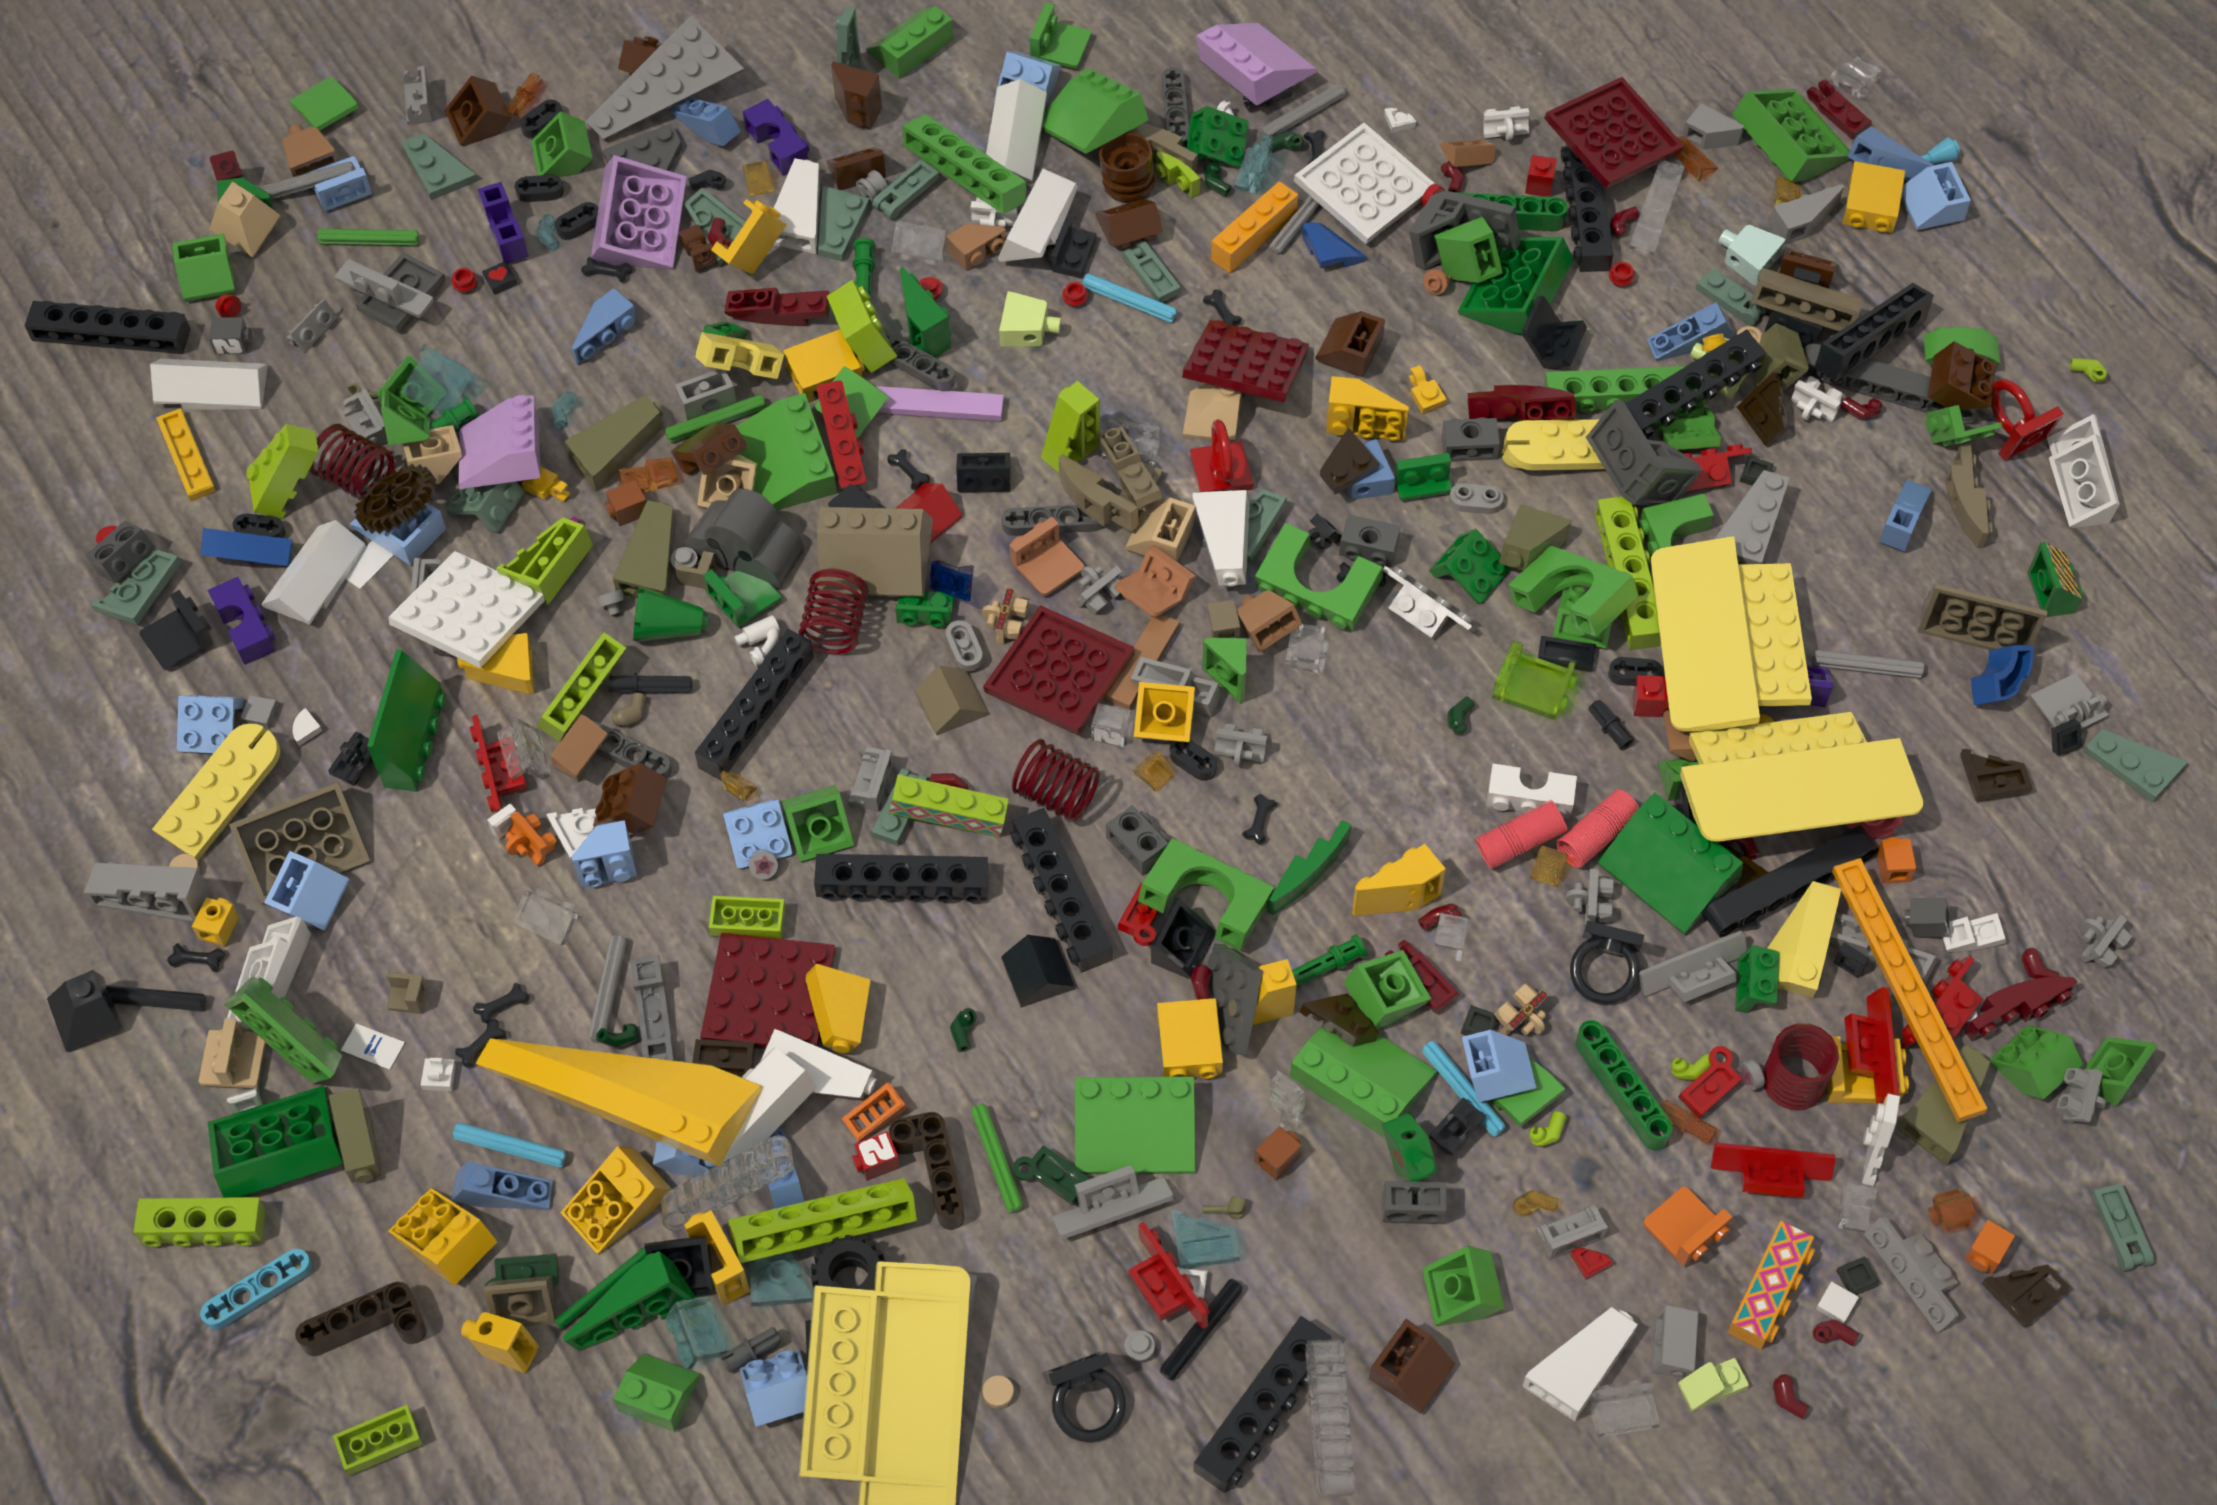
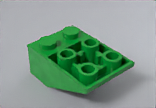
(924, 317)

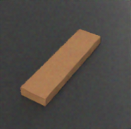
(1150, 645)

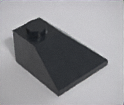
(83, 1010)

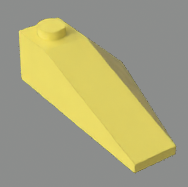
(1805, 940)

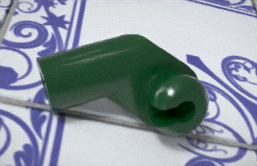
(1287, 140)
(1214, 181)
(1457, 713)
(961, 1026)
(617, 1040)

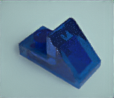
(952, 579)

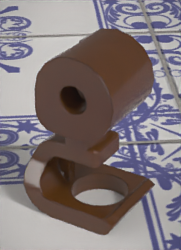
(694, 243)

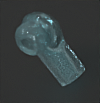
(545, 232)
(561, 407)

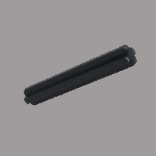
(157, 998)
(1196, 1334)

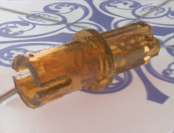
(524, 94)
(1688, 1122)

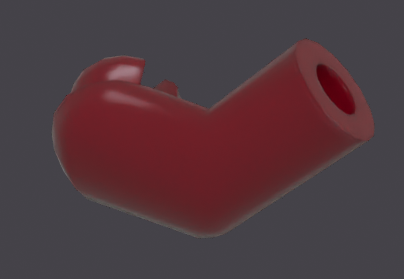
(1863, 411)
(1432, 917)
(2034, 966)
(1200, 981)
(1833, 1330)
(1786, 1398)

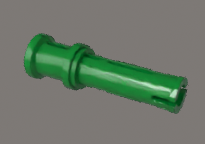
(864, 262)
(456, 415)
(1336, 957)

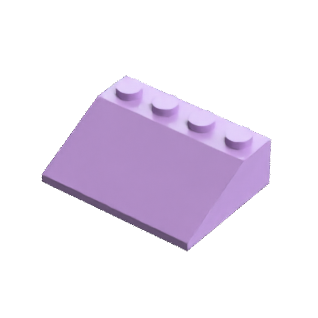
(1252, 60)
(638, 215)
(501, 445)

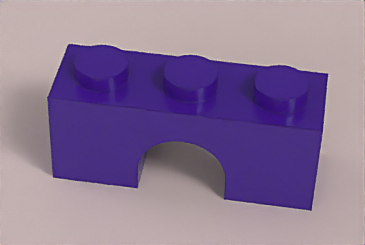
(767, 122)
(502, 222)
(250, 636)

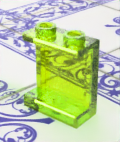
(1533, 683)

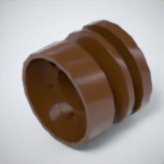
(1127, 167)

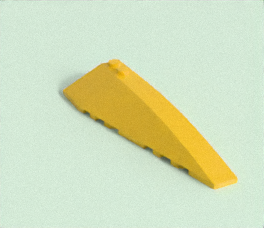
(666, 1100)

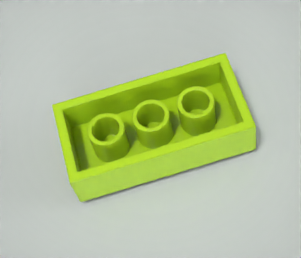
(747, 916)
(377, 1440)

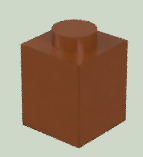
(625, 503)
(1278, 1152)

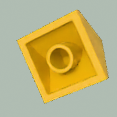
(1164, 712)

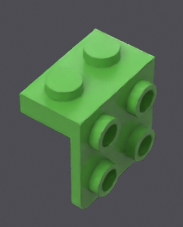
(1947, 427)

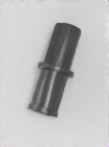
(750, 1349)

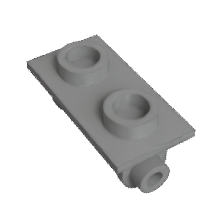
(312, 326)

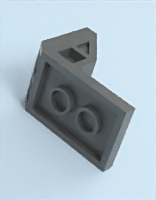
(1449, 210)
(1640, 468)

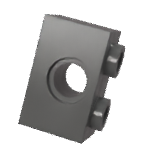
(1480, 446)
(1381, 535)

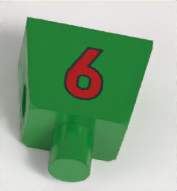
(1411, 1156)

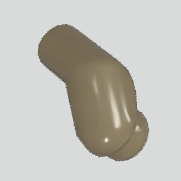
(632, 713)

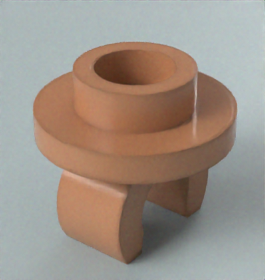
(1436, 281)

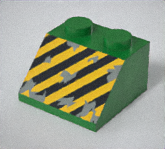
(2054, 581)

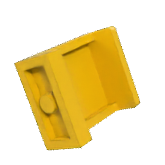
(1873, 197)
(754, 238)
(820, 362)
(1190, 1038)
(1858, 1088)
(731, 1280)

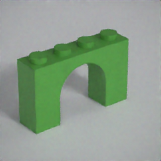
(1673, 520)
(1557, 569)
(1340, 605)
(1186, 866)

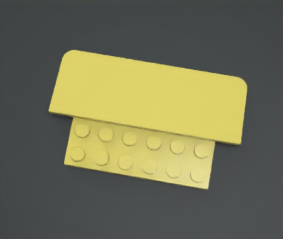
(1726, 636)
(1795, 778)
(888, 1384)

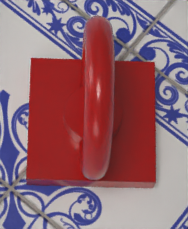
(2027, 431)
(1222, 464)

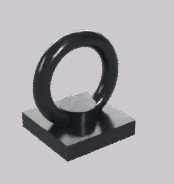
(1612, 941)
(1076, 1375)

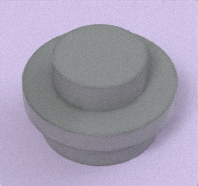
(684, 557)
(1139, 1345)

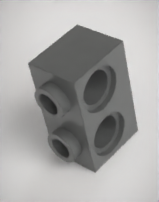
(120, 551)
(1131, 843)
(1414, 1202)

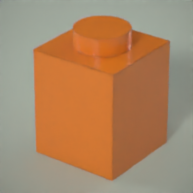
(1896, 860)
(1989, 1247)

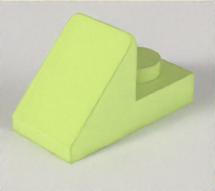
(1712, 1384)

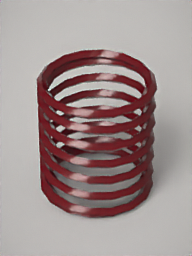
(343, 457)
(832, 620)
(1040, 761)
(1808, 1043)

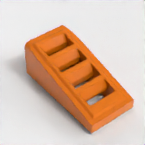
(881, 1120)

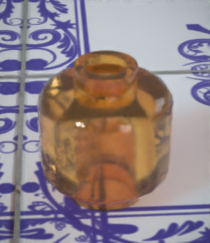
(1952, 1210)

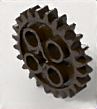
(395, 499)

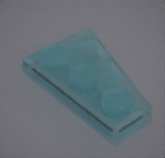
(777, 1281)

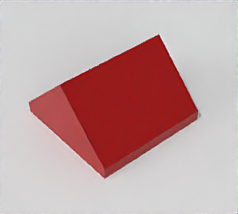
(937, 503)

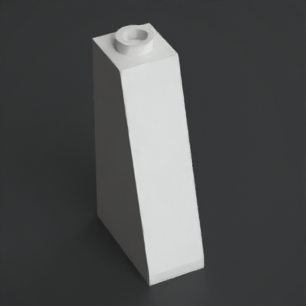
(800, 207)
(1225, 531)
(828, 1071)
(1581, 1363)

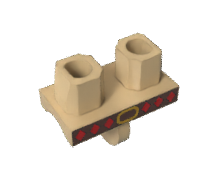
(1002, 616)
(1529, 1000)

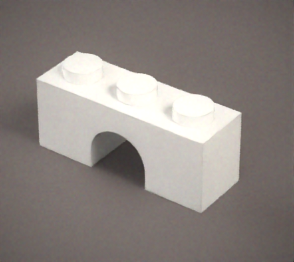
(1509, 793)

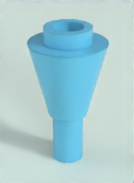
(1943, 152)

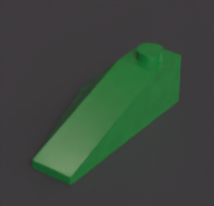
(640, 1294)

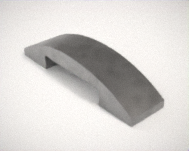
(652, 1008)

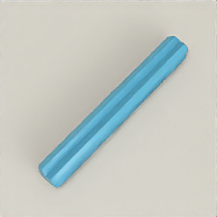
(1129, 297)
(1462, 1086)
(509, 1144)

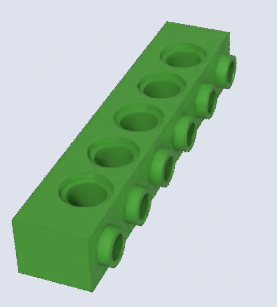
(964, 163)
(1600, 388)

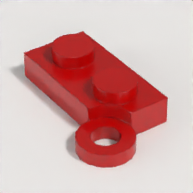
(1138, 919)
(1712, 1084)

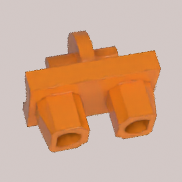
(524, 839)

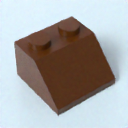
(857, 94)
(477, 111)
(1130, 223)

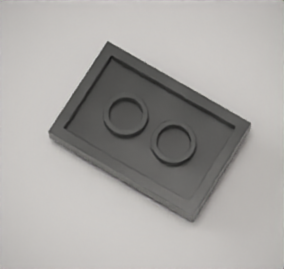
(407, 271)

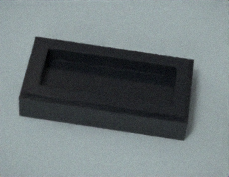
(1565, 651)

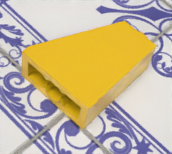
(507, 668)
(1276, 992)
(838, 1005)

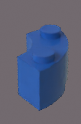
(2003, 674)

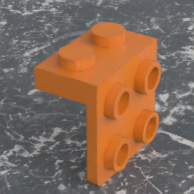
(1686, 1226)

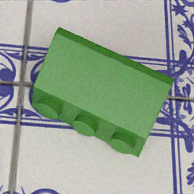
(913, 41)

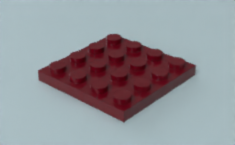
(1614, 132)
(1246, 360)
(1059, 670)
(763, 988)

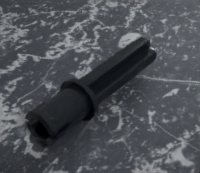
(639, 683)

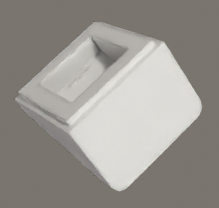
(245, 1100)

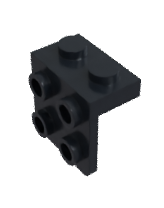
(1552, 340)
(178, 633)

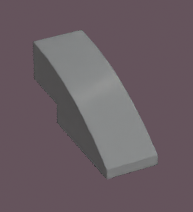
(1206, 691)

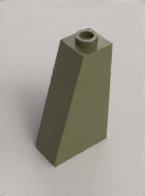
(614, 440)
(648, 552)
(1931, 1119)

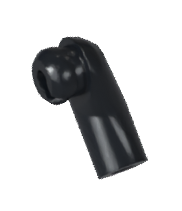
(708, 178)

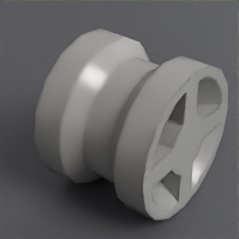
(872, 185)

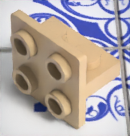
(232, 1057)

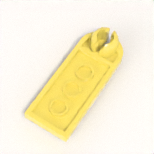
(1550, 445)
(219, 789)

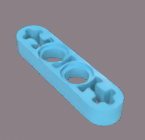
(253, 1284)

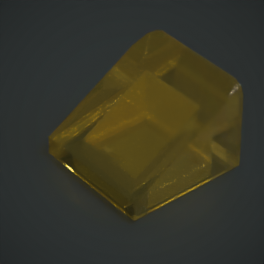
(757, 178)
(1785, 191)
(1154, 771)
(737, 785)
(1549, 866)

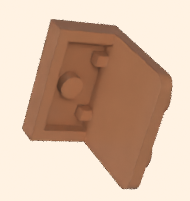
(1044, 558)
(1157, 584)

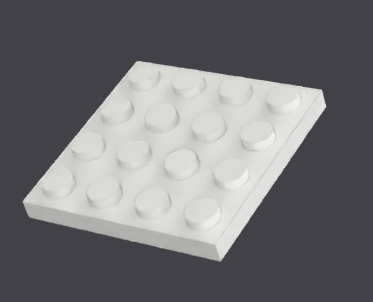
(1364, 183)
(466, 609)

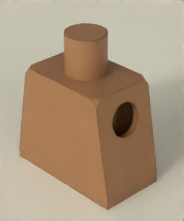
(307, 150)
(1267, 618)

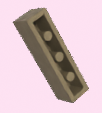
(1805, 300)

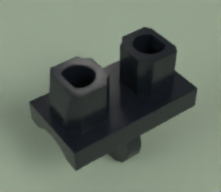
(352, 759)
(1457, 1127)

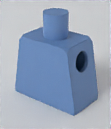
(1379, 482)

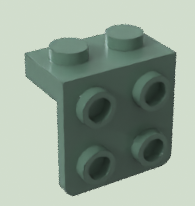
(489, 503)

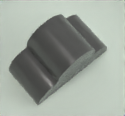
(747, 537)

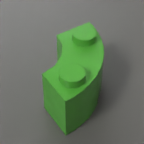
(1974, 339)

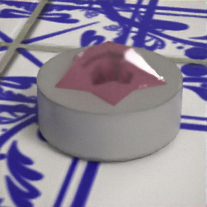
(763, 864)
(1752, 1074)

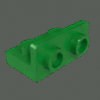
(1423, 476)
(932, 609)
(1756, 978)

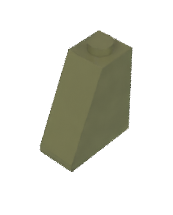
(1782, 356)
(1531, 535)
(355, 1135)

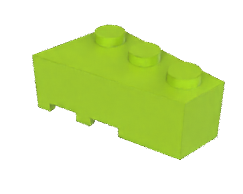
(861, 325)
(1073, 426)
(279, 469)
(550, 559)

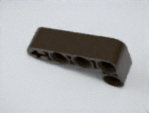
(937, 1170)
(359, 1325)

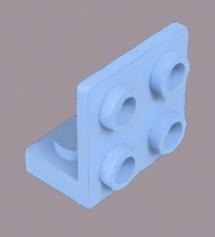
(344, 187)
(205, 721)
(756, 829)

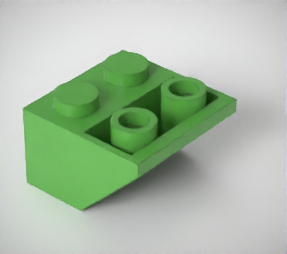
(1469, 252)
(204, 267)
(2036, 1060)

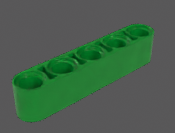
(1532, 212)
(1623, 1097)

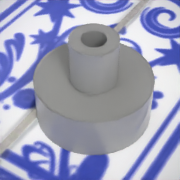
(611, 599)

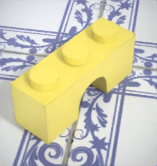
(725, 351)

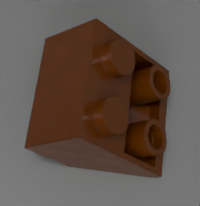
(636, 52)
(1352, 342)
(1961, 378)
(631, 797)
(1412, 1366)

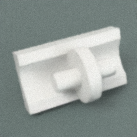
(1506, 122)
(987, 215)
(1814, 401)

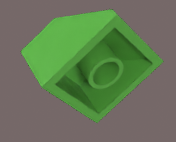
(562, 146)
(817, 823)
(1386, 989)
(1463, 1287)
(656, 1391)

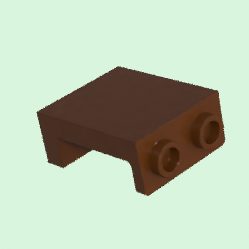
(709, 448)

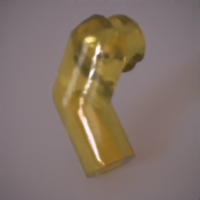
(1533, 1200)

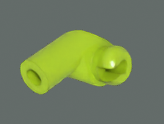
(2090, 367)
(1689, 1071)
(1548, 1134)

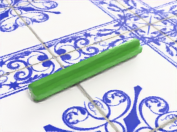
(368, 236)
(720, 415)
(997, 1158)

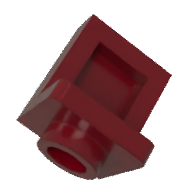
(225, 166)

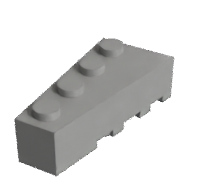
(1756, 517)
(148, 890)

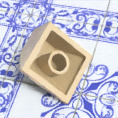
(243, 219)
(1209, 404)
(437, 453)
(720, 483)

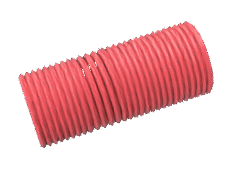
(1597, 828)
(1526, 833)

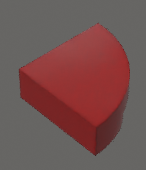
(1590, 1261)

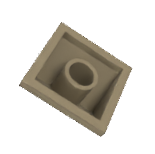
(949, 699)
(523, 1300)

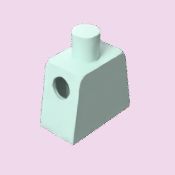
(1751, 251)

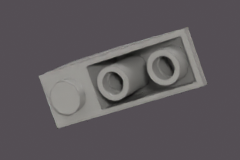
(1801, 216)

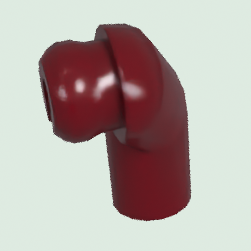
(1456, 175)
(1621, 218)
(715, 233)
(949, 779)
(1748, 847)

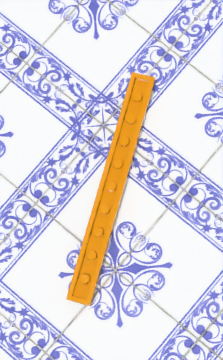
(1909, 990)

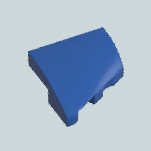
(1329, 246)

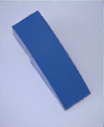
(246, 547)

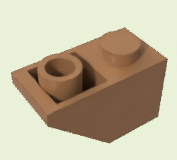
(975, 243)

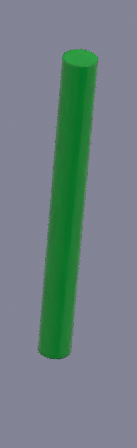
(598, 1291)

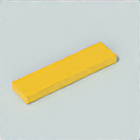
(185, 454)

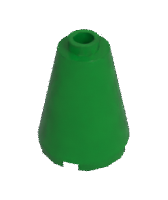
(665, 617)

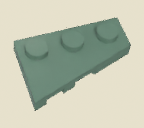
(847, 38)
(436, 167)
(704, 208)
(839, 221)
(1263, 514)
(138, 592)
(2134, 763)

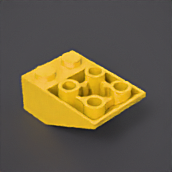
(1364, 411)
(1401, 885)
(615, 1198)
(443, 1236)

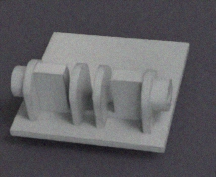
(2069, 701)

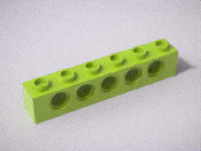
(1609, 515)
(822, 1220)

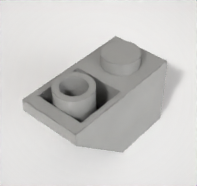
(1711, 129)

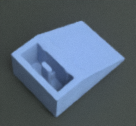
(411, 538)

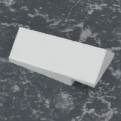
(1017, 127)
(1039, 218)
(208, 384)
(2083, 474)
(315, 573)
(276, 958)
(783, 1091)

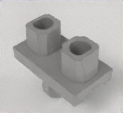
(1091, 597)
(1240, 744)
(1595, 888)
(2099, 935)
(2083, 1095)

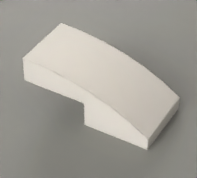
(1974, 934)

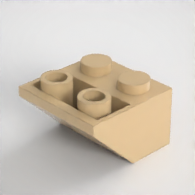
(1165, 525)

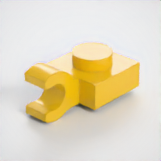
(1425, 394)
(547, 484)

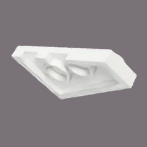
(573, 828)
(1878, 1136)

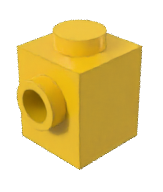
(215, 921)

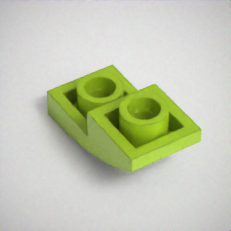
(1175, 171)

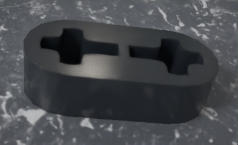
(539, 117)
(539, 188)
(577, 221)
(259, 525)
(1632, 668)
(1190, 761)

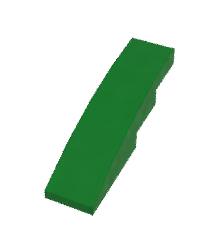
(1305, 872)

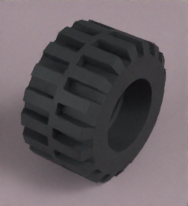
(843, 1255)

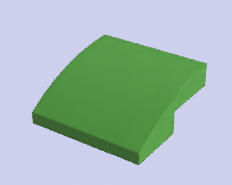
(323, 103)
(861, 397)
(1692, 430)
(1527, 1104)

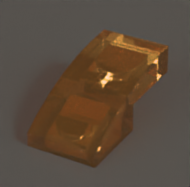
(651, 477)

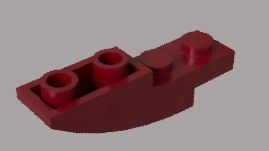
(773, 308)
(1522, 401)
(2022, 999)

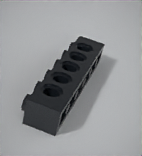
(1588, 214)
(107, 327)
(1873, 331)
(1739, 348)
(754, 704)
(1038, 828)
(889, 868)
(1210, 1462)

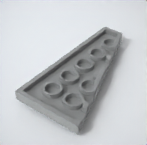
(672, 74)

